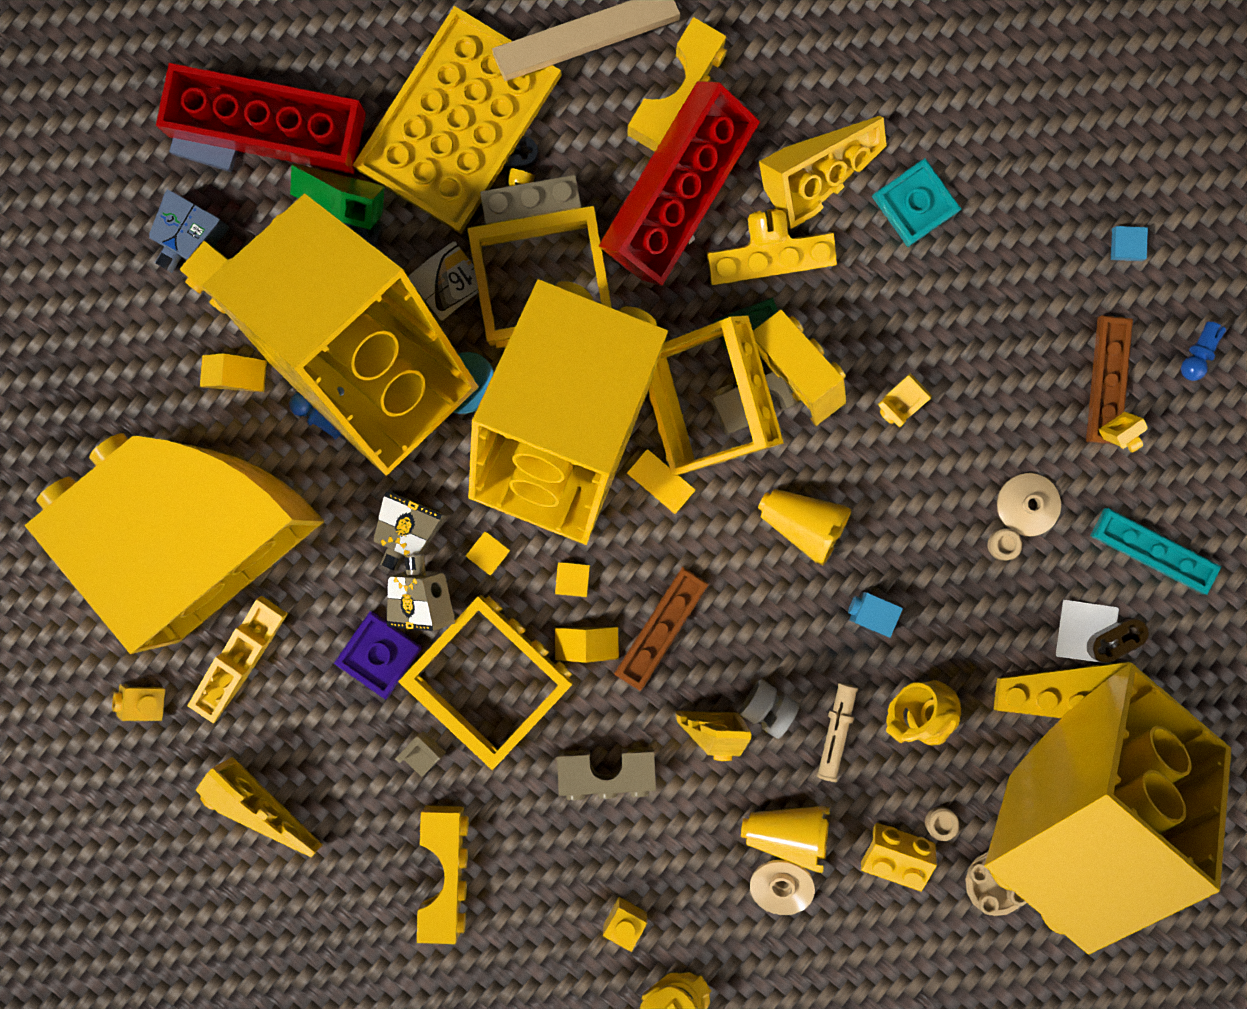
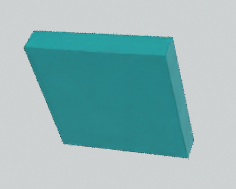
(916, 202)

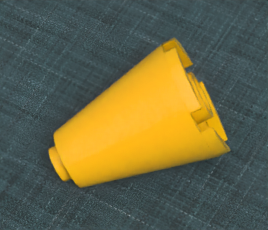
(805, 521)
(790, 834)

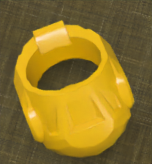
(931, 714)
(667, 995)

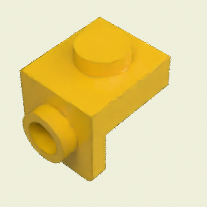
(903, 400)
(138, 703)

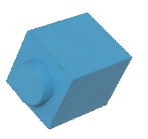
(874, 613)

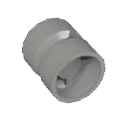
(771, 710)

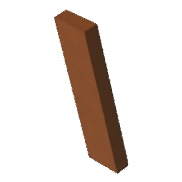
(1109, 374)
(661, 629)

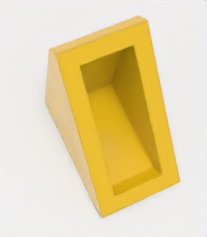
(233, 372)
(586, 644)

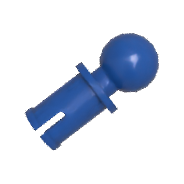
(1196, 367)
(301, 407)

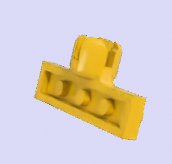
(771, 251)

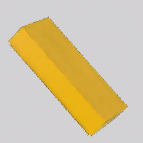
(659, 482)

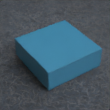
(1129, 243)

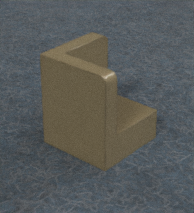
(421, 753)

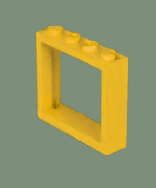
(524, 229)
(751, 385)
(452, 718)

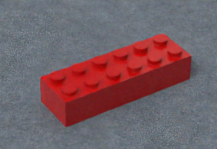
(261, 118)
(679, 182)

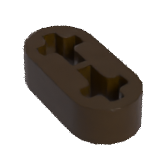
(1120, 646)

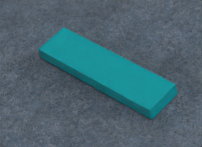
(1155, 551)

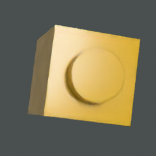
(625, 924)

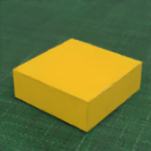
(488, 553)
(572, 579)

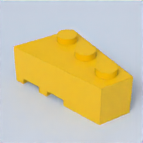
(801, 365)

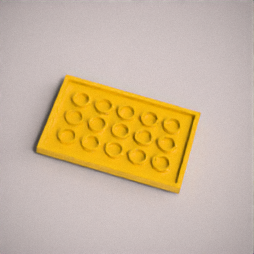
(454, 122)

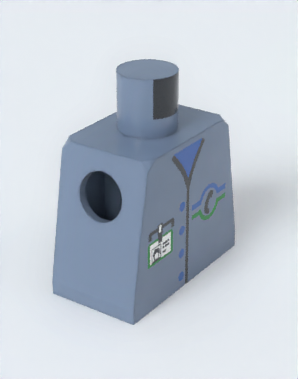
(182, 228)

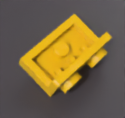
(900, 857)

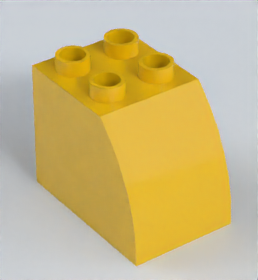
(349, 318)
(562, 408)
(166, 534)
(1115, 814)

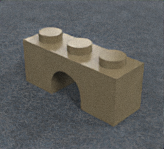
(530, 199)
(730, 408)
(579, 777)

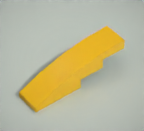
(237, 659)

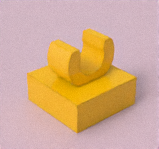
(1124, 431)

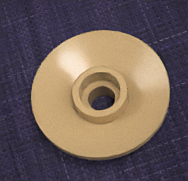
(1014, 509)
(779, 896)

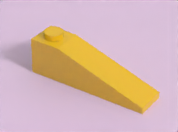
(813, 169)
(716, 732)
(243, 799)

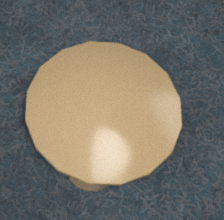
(987, 893)

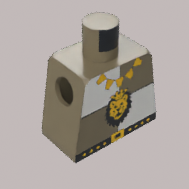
(404, 528)
(418, 597)

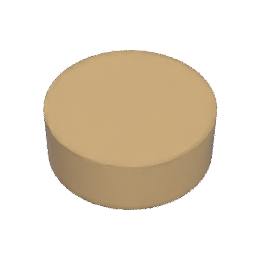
(1004, 544)
(942, 823)

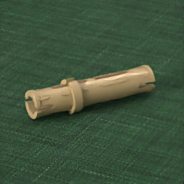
(837, 732)

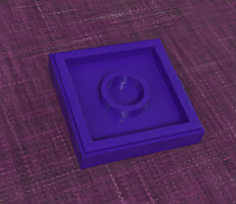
(378, 655)

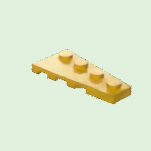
(1051, 692)

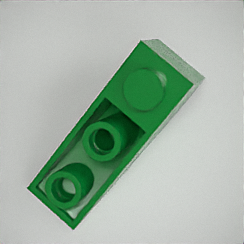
(345, 197)

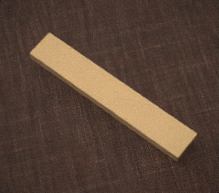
(583, 36)

